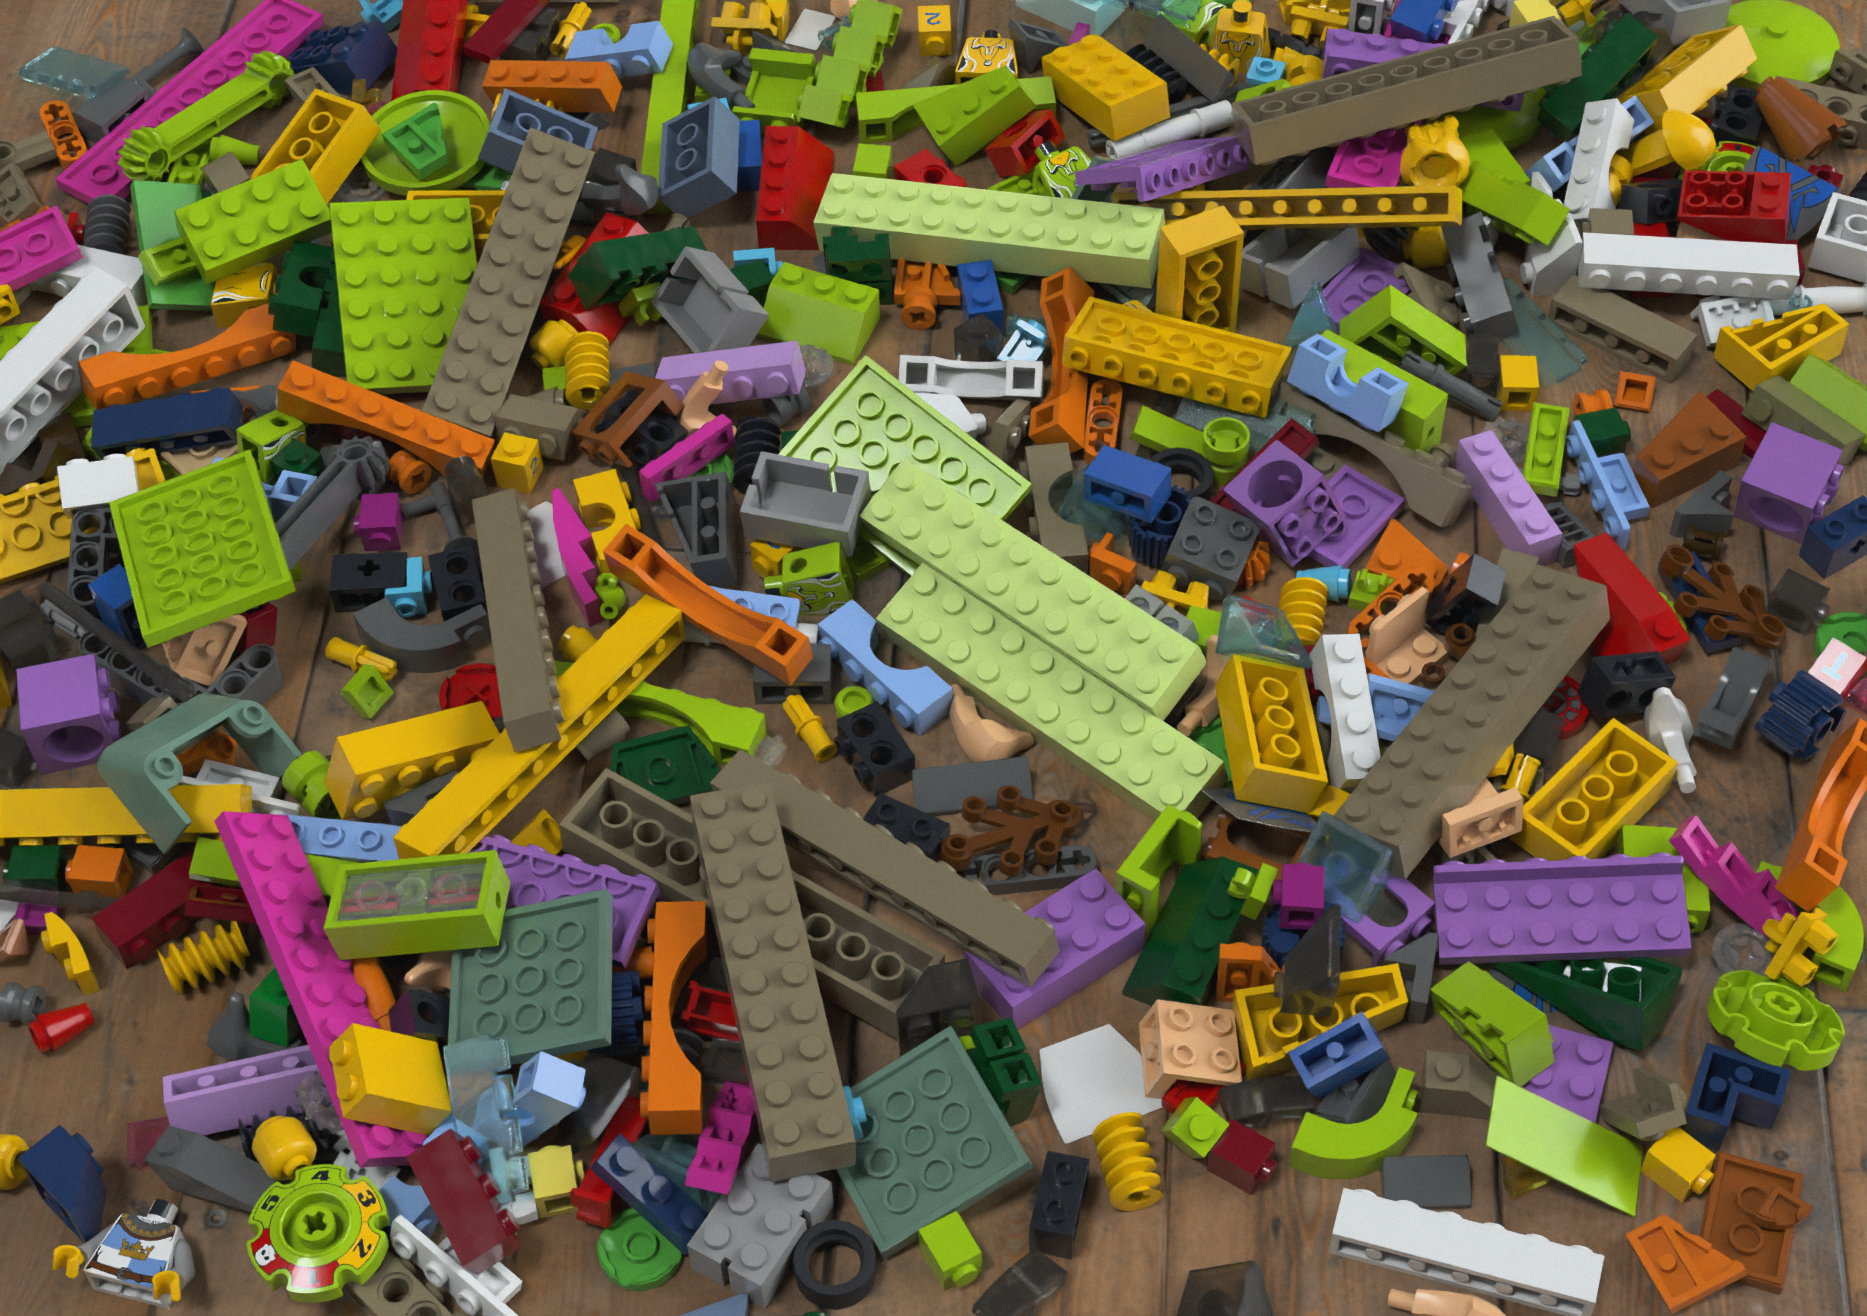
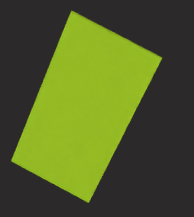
(1564, 1146)

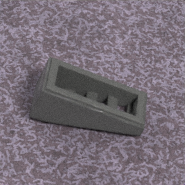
(1575, 527)

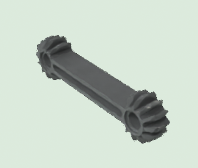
(348, 471)

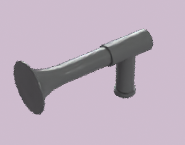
(187, 45)
(441, 500)

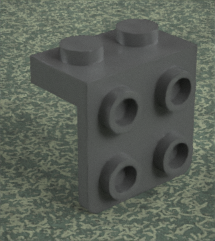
(1210, 547)

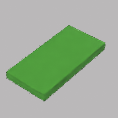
(155, 224)

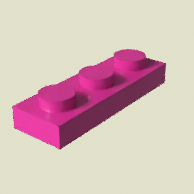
(688, 455)

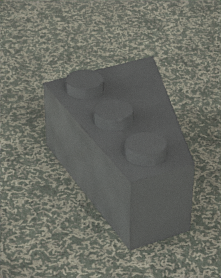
(1479, 279)
(705, 524)

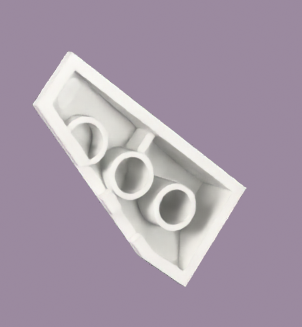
(1551, 266)

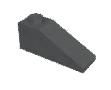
(207, 1169)

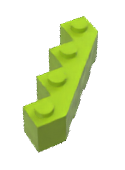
(855, 57)

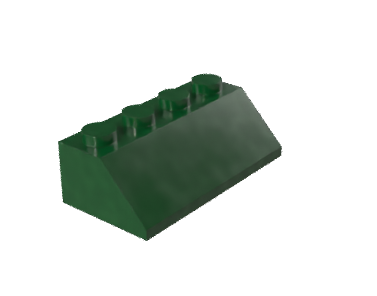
(1185, 942)

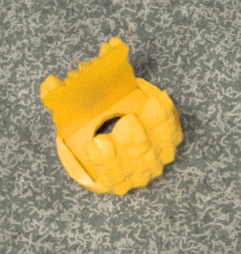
(1431, 139)

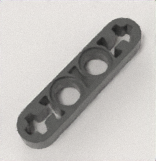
(1025, 881)

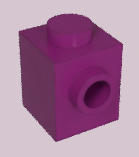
(380, 522)
(1299, 895)

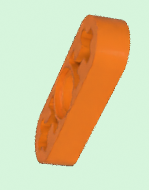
(66, 125)
(1098, 411)
(1401, 584)

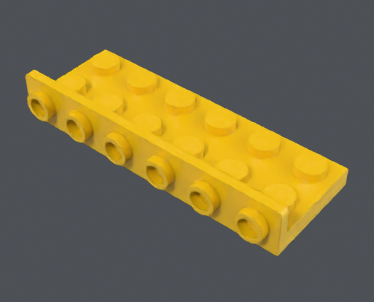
(1175, 356)
(36, 528)

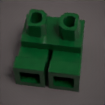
(860, 262)
(1006, 1068)

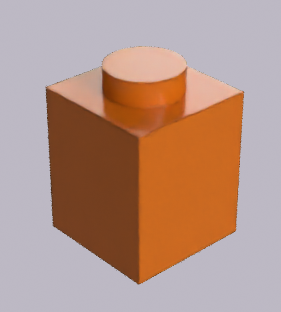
(99, 870)

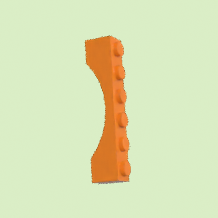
(134, 377)
(330, 400)
(1063, 410)
(755, 636)
(1816, 856)
(675, 1085)

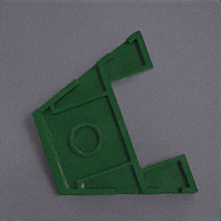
(666, 764)

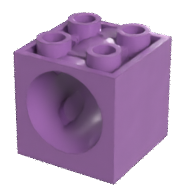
(1789, 483)
(1286, 502)
(67, 712)

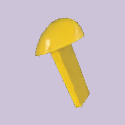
(1681, 140)

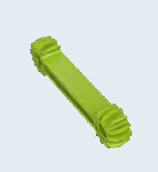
(151, 150)

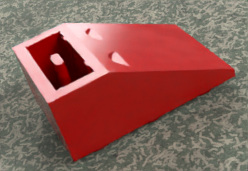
(1737, 204)

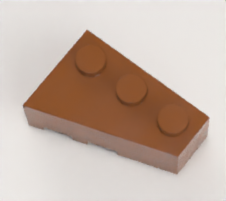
(1688, 452)

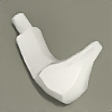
(1670, 730)

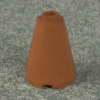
(1797, 120)

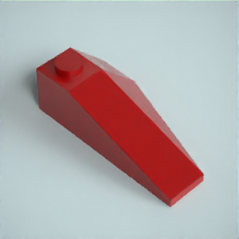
(1638, 613)

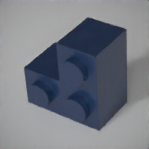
(1734, 1087)

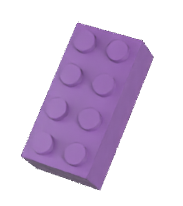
(1093, 936)

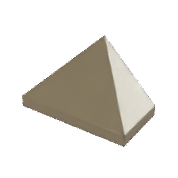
(934, 73)

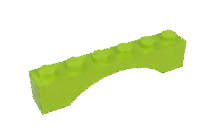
(891, 113)
(718, 726)

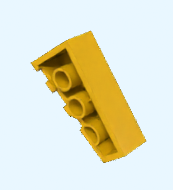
(1268, 1035)

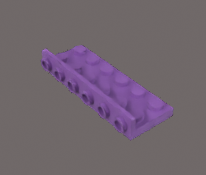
(1355, 50)
(1169, 167)
(543, 877)
(1561, 909)

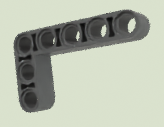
(90, 547)
(250, 677)

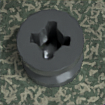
(21, 1003)

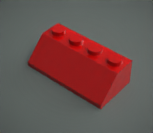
(429, 46)
(791, 188)
(562, 299)

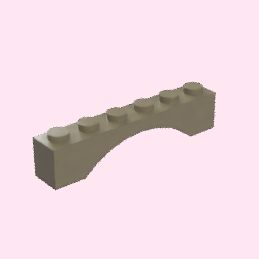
(1428, 488)

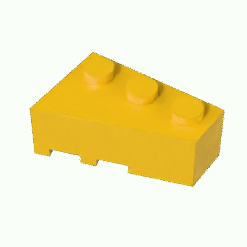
(1780, 344)

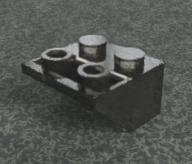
(939, 999)

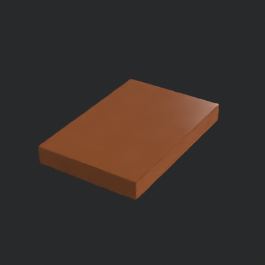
(1730, 1205)

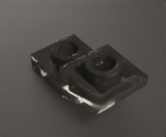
(1265, 1098)
(1022, 1287)

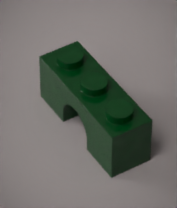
(300, 288)

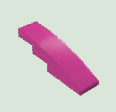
(576, 556)
(1730, 876)
(723, 1140)

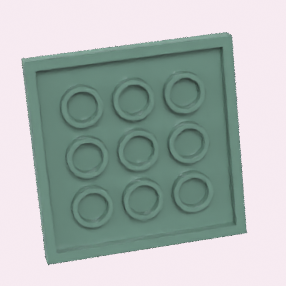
(542, 983)
(928, 1142)

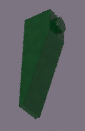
(1608, 995)

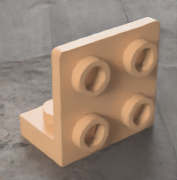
(1401, 643)
(205, 651)
(1481, 820)
(1188, 1045)

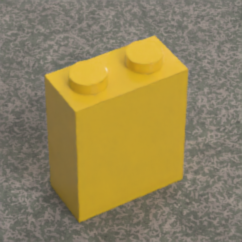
(390, 1079)

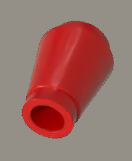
(59, 1027)

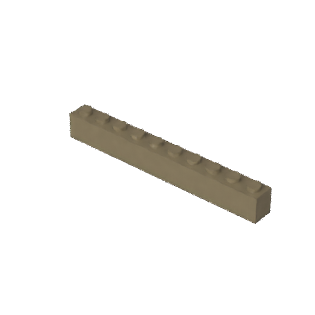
(517, 621)
(901, 873)

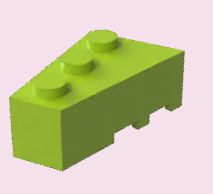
(974, 112)
(1512, 205)
(1396, 323)
(1495, 1023)

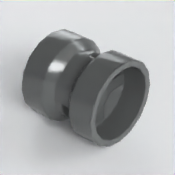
(784, 407)

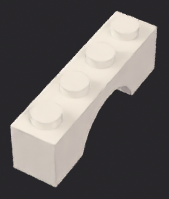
(1603, 131)
(973, 379)
(1342, 677)

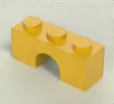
(604, 503)

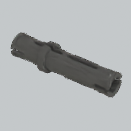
(1456, 388)

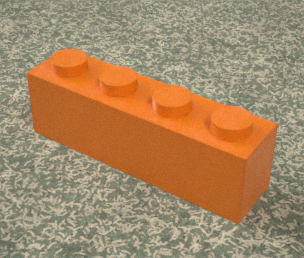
(570, 84)

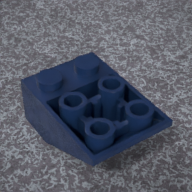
(346, 54)

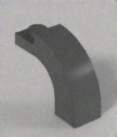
(421, 646)
(1733, 698)

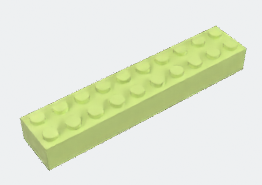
(1011, 229)
(1034, 588)
(1050, 696)

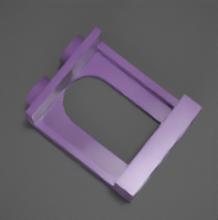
(1387, 940)

